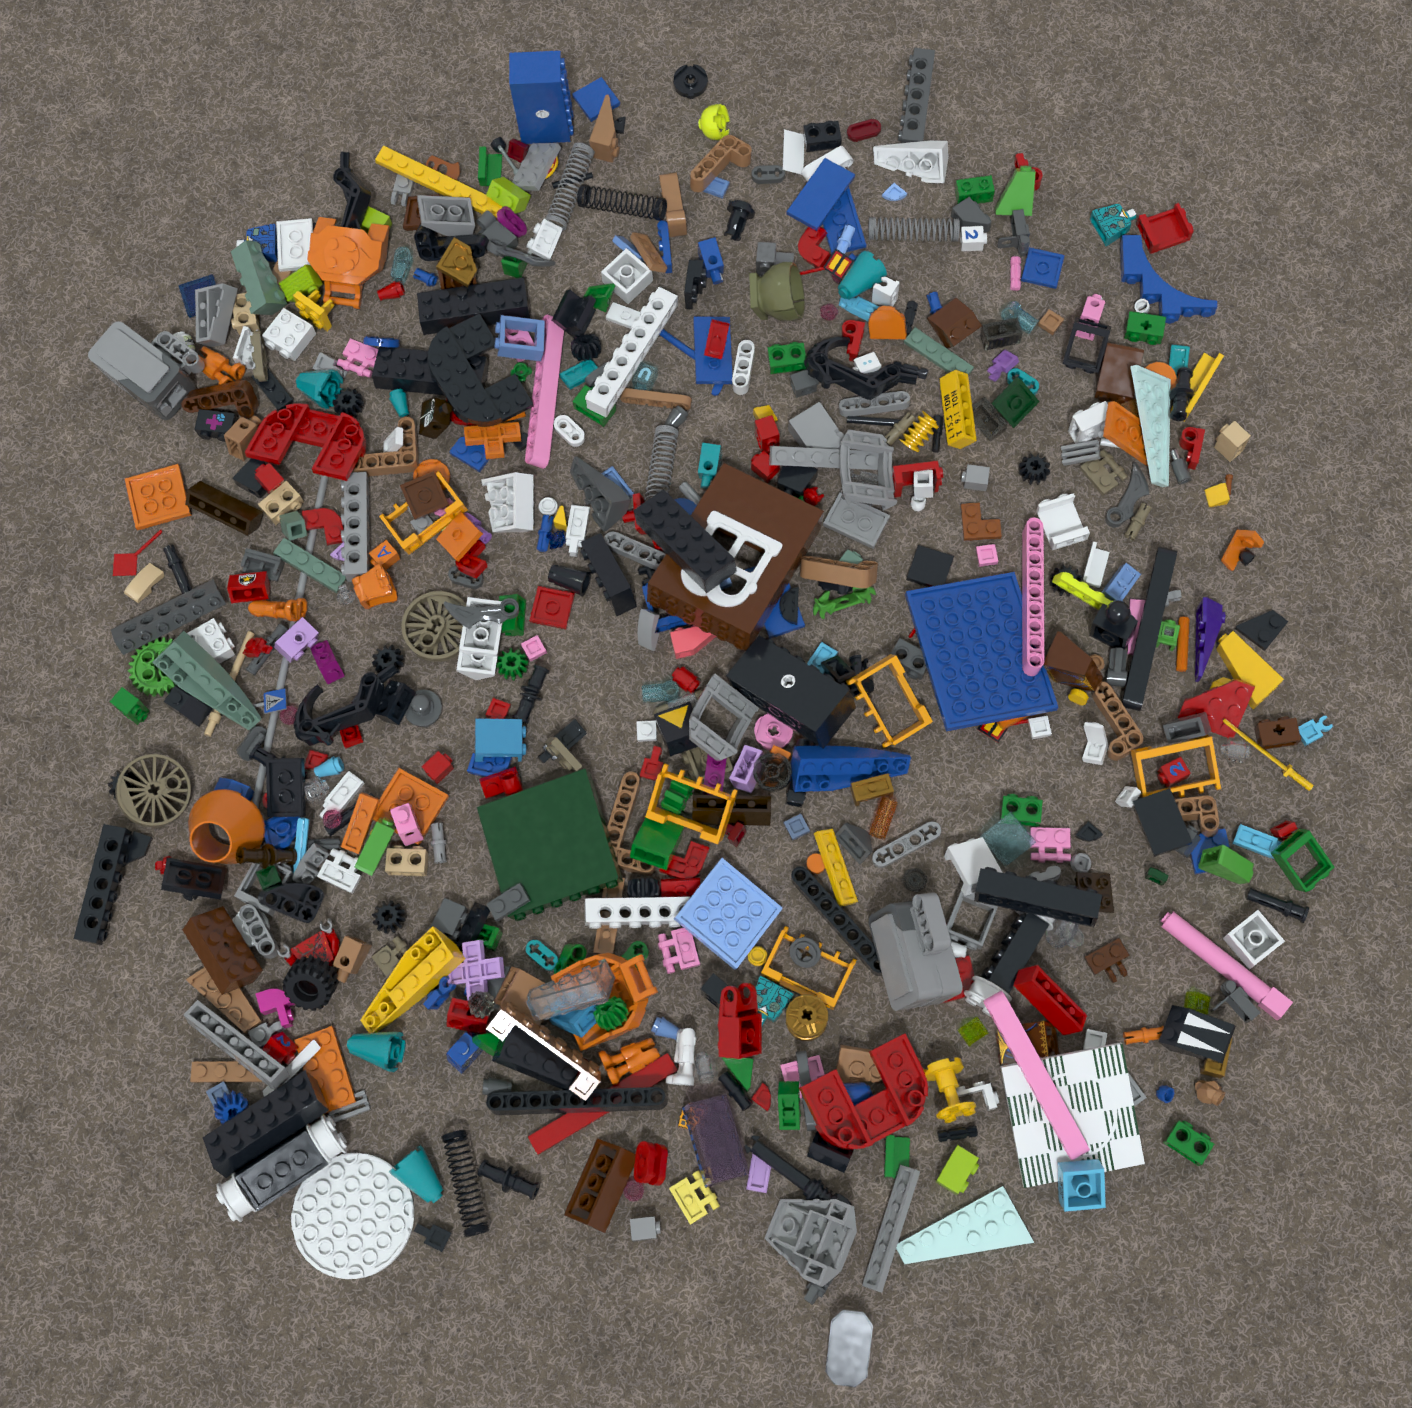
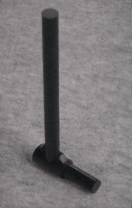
(890, 422)

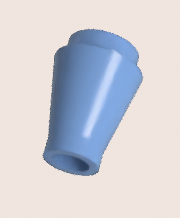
(664, 1028)

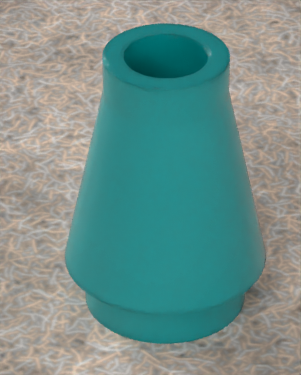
(399, 401)

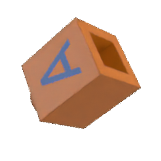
(384, 554)

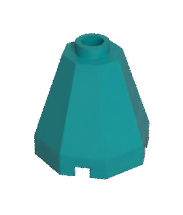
(320, 386)

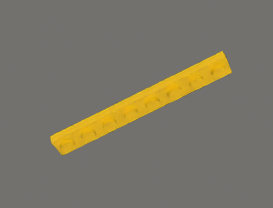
(435, 180)

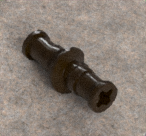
(266, 856)

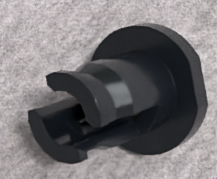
(740, 212)
(858, 666)

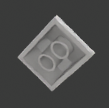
(446, 214)

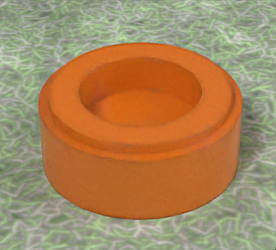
(815, 864)

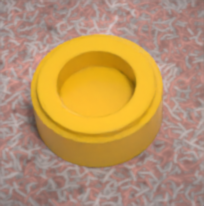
(1078, 696)

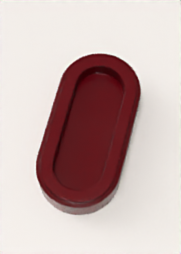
(864, 130)

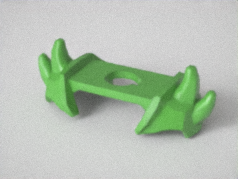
(858, 596)

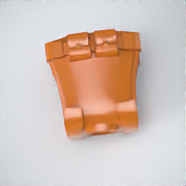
(375, 587)

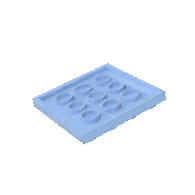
(728, 913)

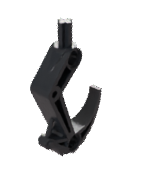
(355, 193)
(865, 385)
(361, 710)

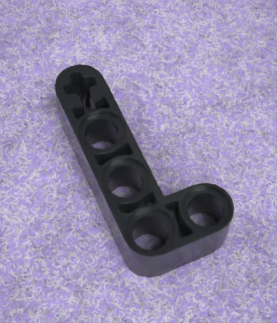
(436, 245)

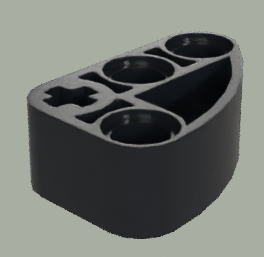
(298, 897)

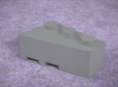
(214, 313)

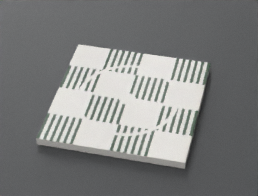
(1099, 1100)

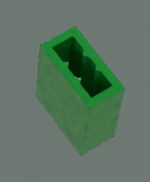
(656, 843)

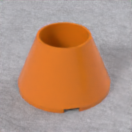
(235, 815)

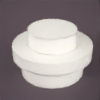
(548, 506)

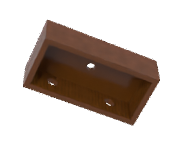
(228, 966)

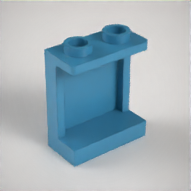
(499, 738)
(577, 1021)

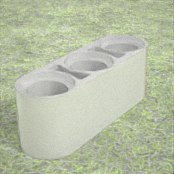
(838, 155)
(743, 359)

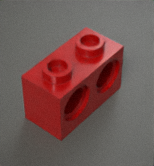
(766, 433)
(461, 1018)

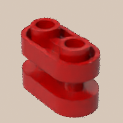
(650, 1163)

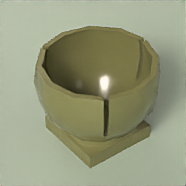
(776, 291)

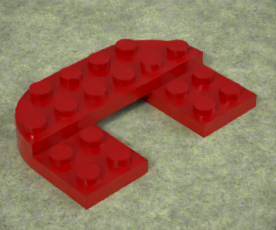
(338, 436)
(879, 1115)

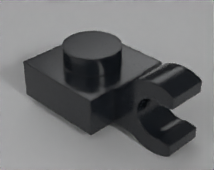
(435, 1237)

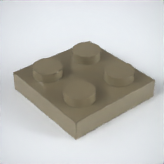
(567, 760)

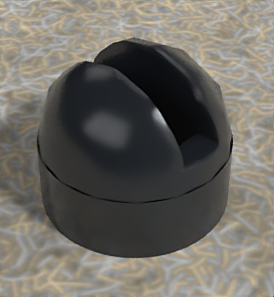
(1246, 557)

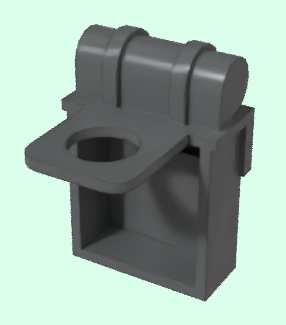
(1020, 233)
(1238, 1001)

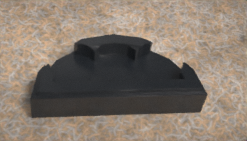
(789, 605)

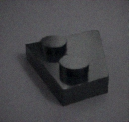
(1263, 628)

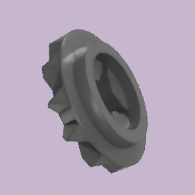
(808, 960)

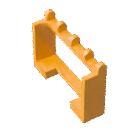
(415, 541)
(919, 709)
(1148, 752)
(661, 815)
(778, 978)

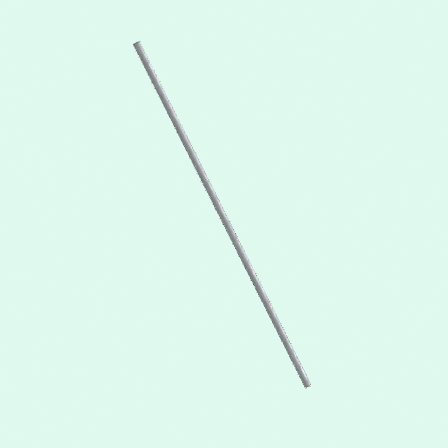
(285, 663)

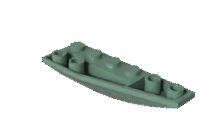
(206, 680)

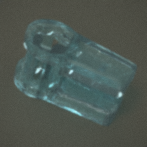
(401, 265)

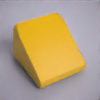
(763, 411)
(1217, 495)
(560, 519)

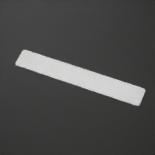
(302, 1058)

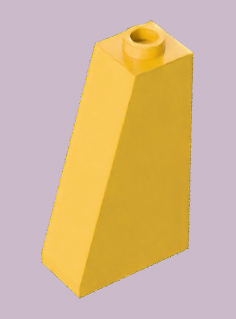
(1248, 666)

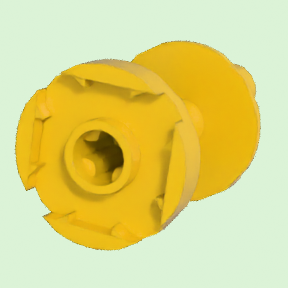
(944, 1074)

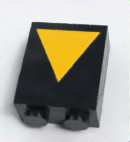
(674, 728)

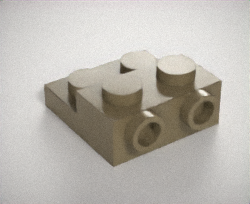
(697, 760)

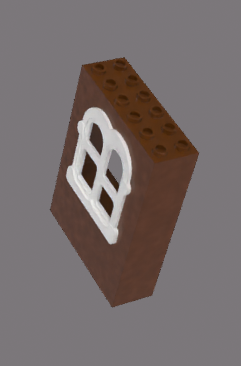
(753, 516)

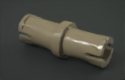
(900, 428)
(1137, 522)

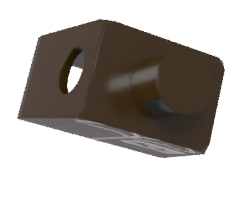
(434, 417)

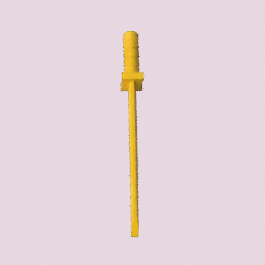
(1287, 770)

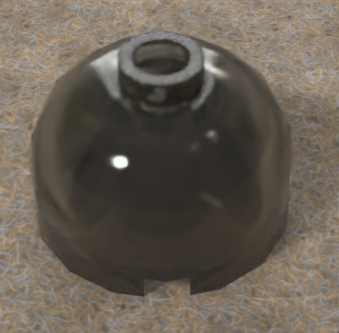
(767, 766)

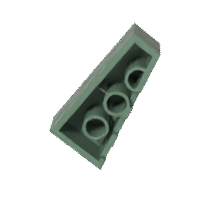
(258, 279)

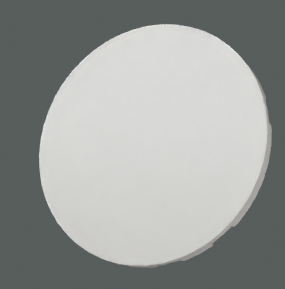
(352, 1217)

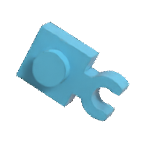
(1312, 731)

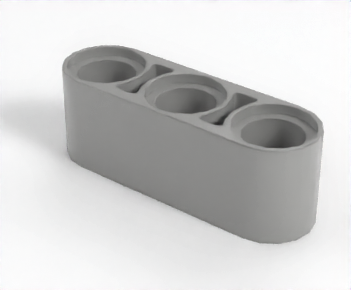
(252, 925)

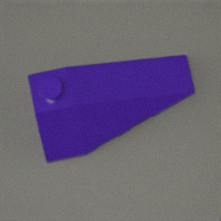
(1208, 624)

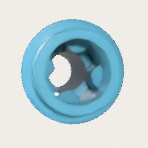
(330, 767)

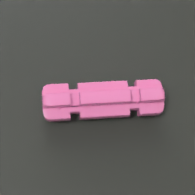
(1015, 273)

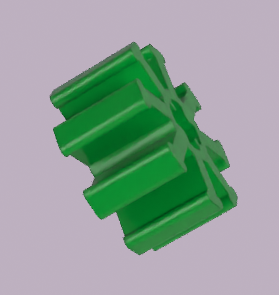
(677, 796)

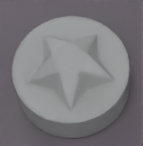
(1080, 862)

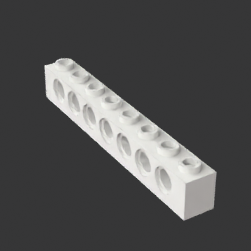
(604, 403)

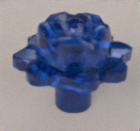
(556, 539)

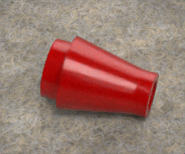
(391, 291)

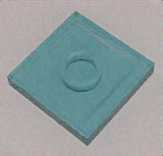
(1008, 839)

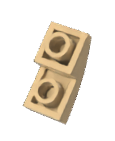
(141, 585)

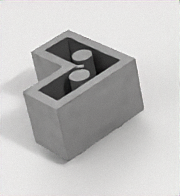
(768, 257)

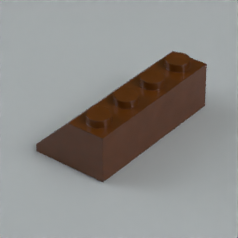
(601, 1185)

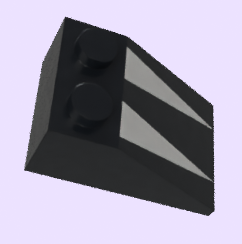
(1196, 1034)

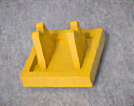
(309, 309)

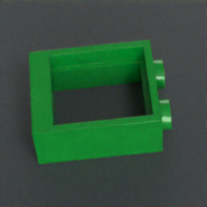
(1290, 846)

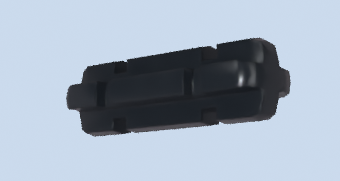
(910, 315)
(911, 369)
(957, 1133)

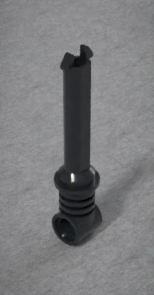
(811, 1187)

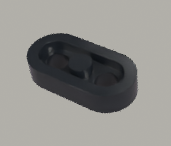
(841, 589)

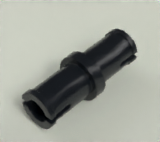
(735, 1091)

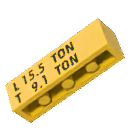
(957, 409)

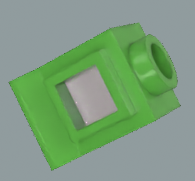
(1168, 634)

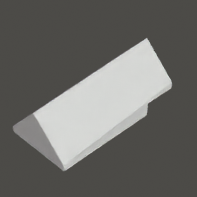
(479, 644)

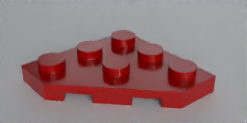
(1219, 704)

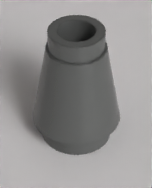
(676, 417)
(495, 1085)

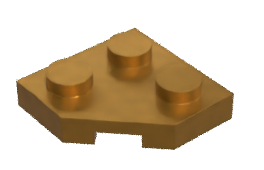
(458, 262)

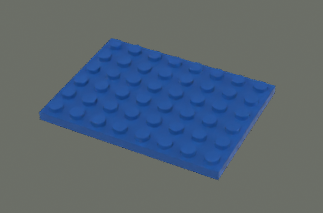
(975, 651)

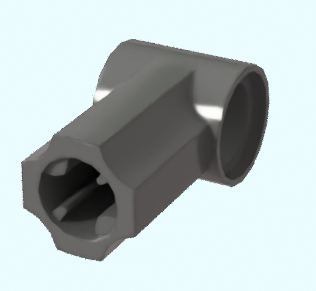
(1116, 671)

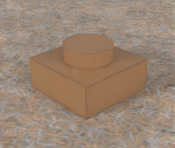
(1050, 322)

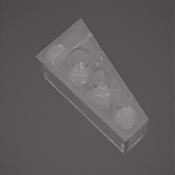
(571, 992)

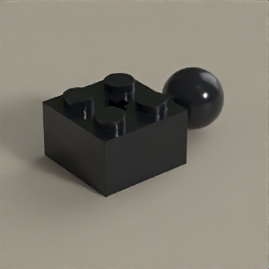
(1114, 625)

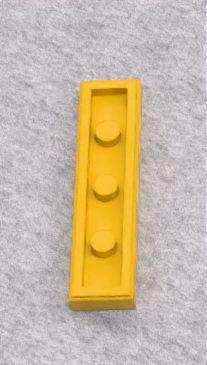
(835, 867)

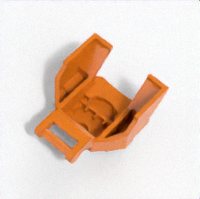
(347, 257)
(626, 986)

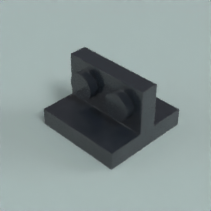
(574, 313)
(829, 1154)

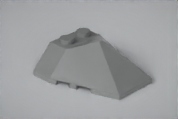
(813, 1236)

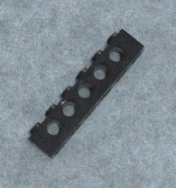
(99, 874)

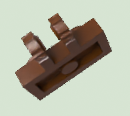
(1106, 957)

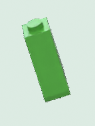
(1018, 193)
(376, 846)
(1226, 864)

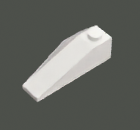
(920, 159)

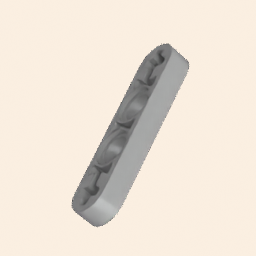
(874, 406)
(635, 553)
(905, 843)

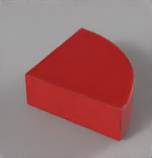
(315, 759)
(762, 1097)

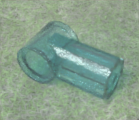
(1026, 321)
(658, 692)

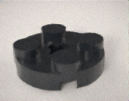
(687, 89)

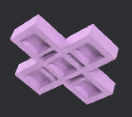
(476, 969)

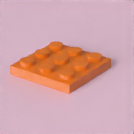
(157, 497)
(405, 789)

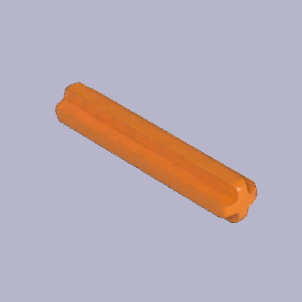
(1182, 644)

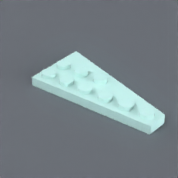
(1154, 412)
(978, 1227)

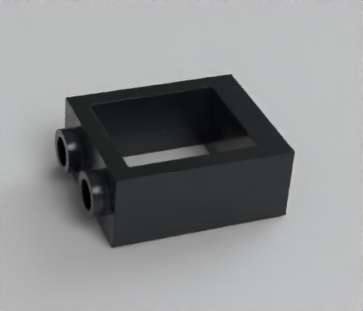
(1092, 328)

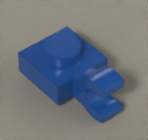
(439, 996)

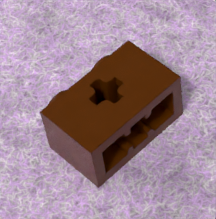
(1269, 739)

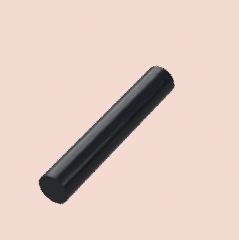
(588, 176)

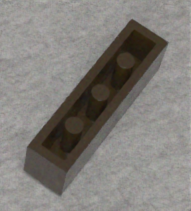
(223, 508)
(746, 810)

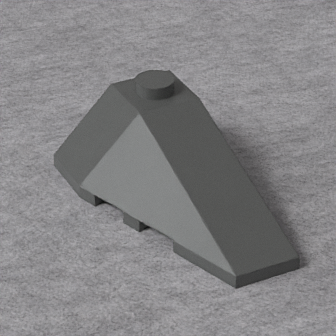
(606, 497)

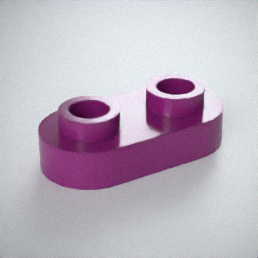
(511, 221)

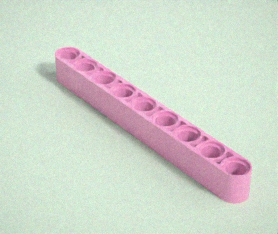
(544, 396)
(1030, 603)
(1036, 1075)

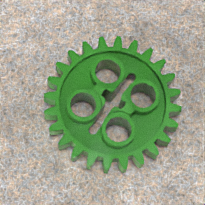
(142, 670)

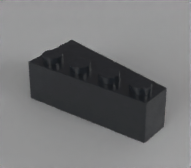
(608, 574)
(530, 1057)

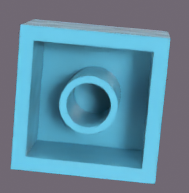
(1081, 1185)

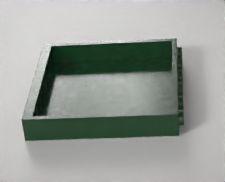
(551, 843)

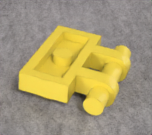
(689, 1201)

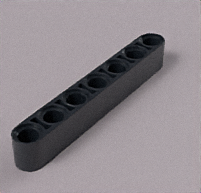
(834, 912)

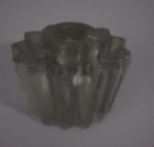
(481, 1004)

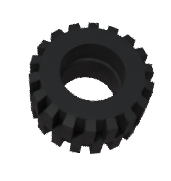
(302, 992)

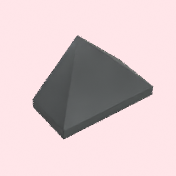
(855, 841)

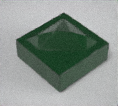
(1156, 876)
(268, 877)

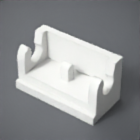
(885, 295)
(244, 349)

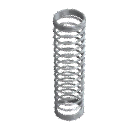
(589, 150)
(954, 229)
(663, 428)

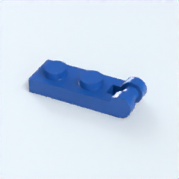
(664, 244)

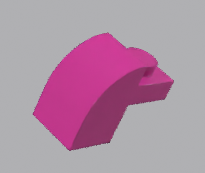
(275, 1000)

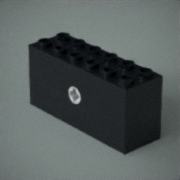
(792, 691)

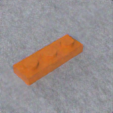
(360, 823)

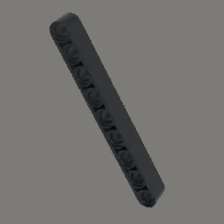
(1149, 628)
(567, 1097)

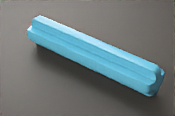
(301, 839)

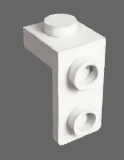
(1096, 745)
(990, 1097)

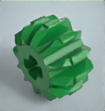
(515, 657)
(611, 1013)

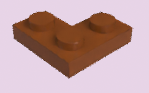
(974, 527)

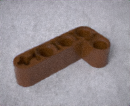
(198, 399)

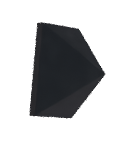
(837, 669)

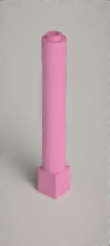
(1268, 998)

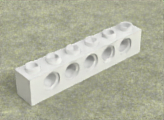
(633, 905)

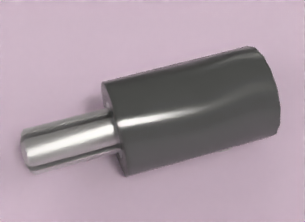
(1180, 468)

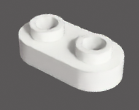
(569, 431)

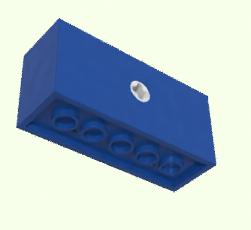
(541, 96)

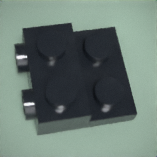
(695, 282)

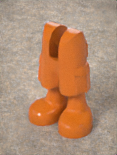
(216, 363)
(291, 610)
(635, 1055)

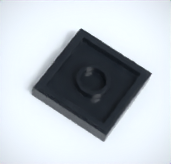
(929, 567)

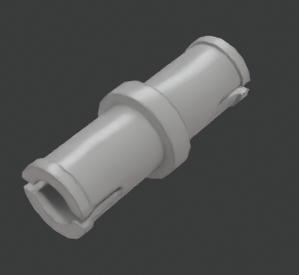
(438, 843)

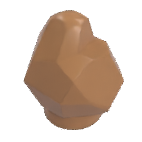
(1209, 1092)

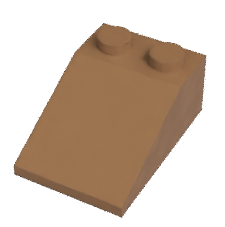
(603, 137)

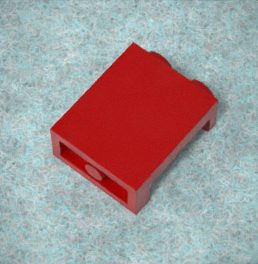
(1165, 229)
(904, 475)

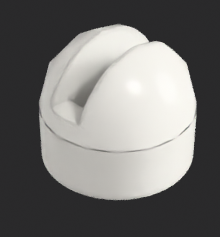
(1141, 303)
(918, 503)

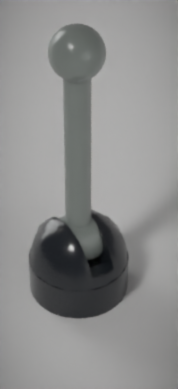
(499, 146)

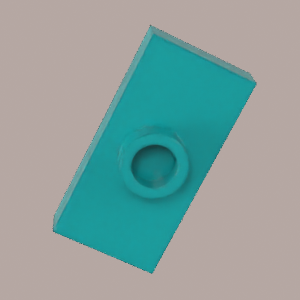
(1178, 357)
(576, 375)

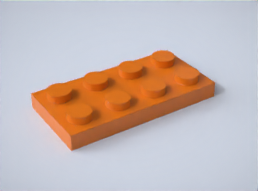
(1125, 431)
(329, 1068)

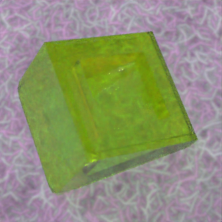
(1197, 1002)
(973, 1031)

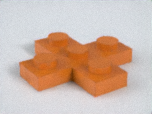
(492, 437)

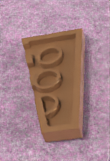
(232, 1004)
(856, 1065)

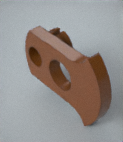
(453, 170)

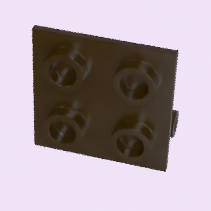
(1099, 882)

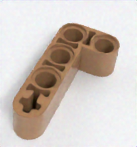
(725, 151)
(675, 214)
(839, 572)
(1113, 718)
(1198, 813)

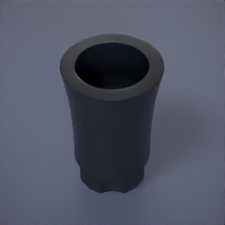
(570, 579)

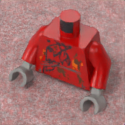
(323, 945)

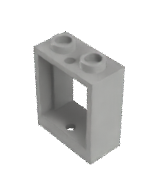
(242, 892)
(969, 942)

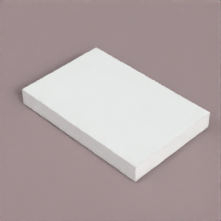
(293, 243)

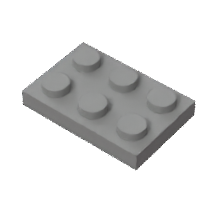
(536, 166)
(856, 521)

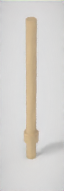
(215, 716)

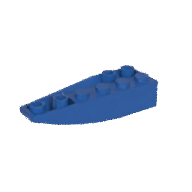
(841, 765)

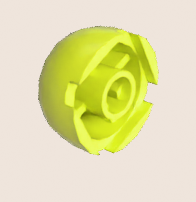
(714, 119)

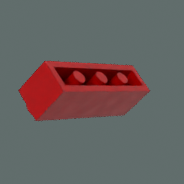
(1050, 1000)

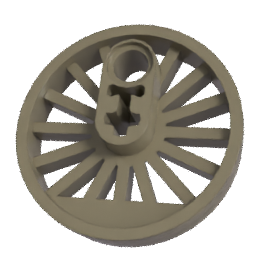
(428, 631)
(125, 801)

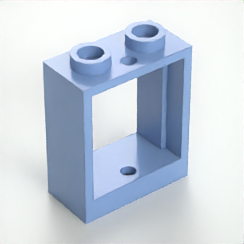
(515, 350)

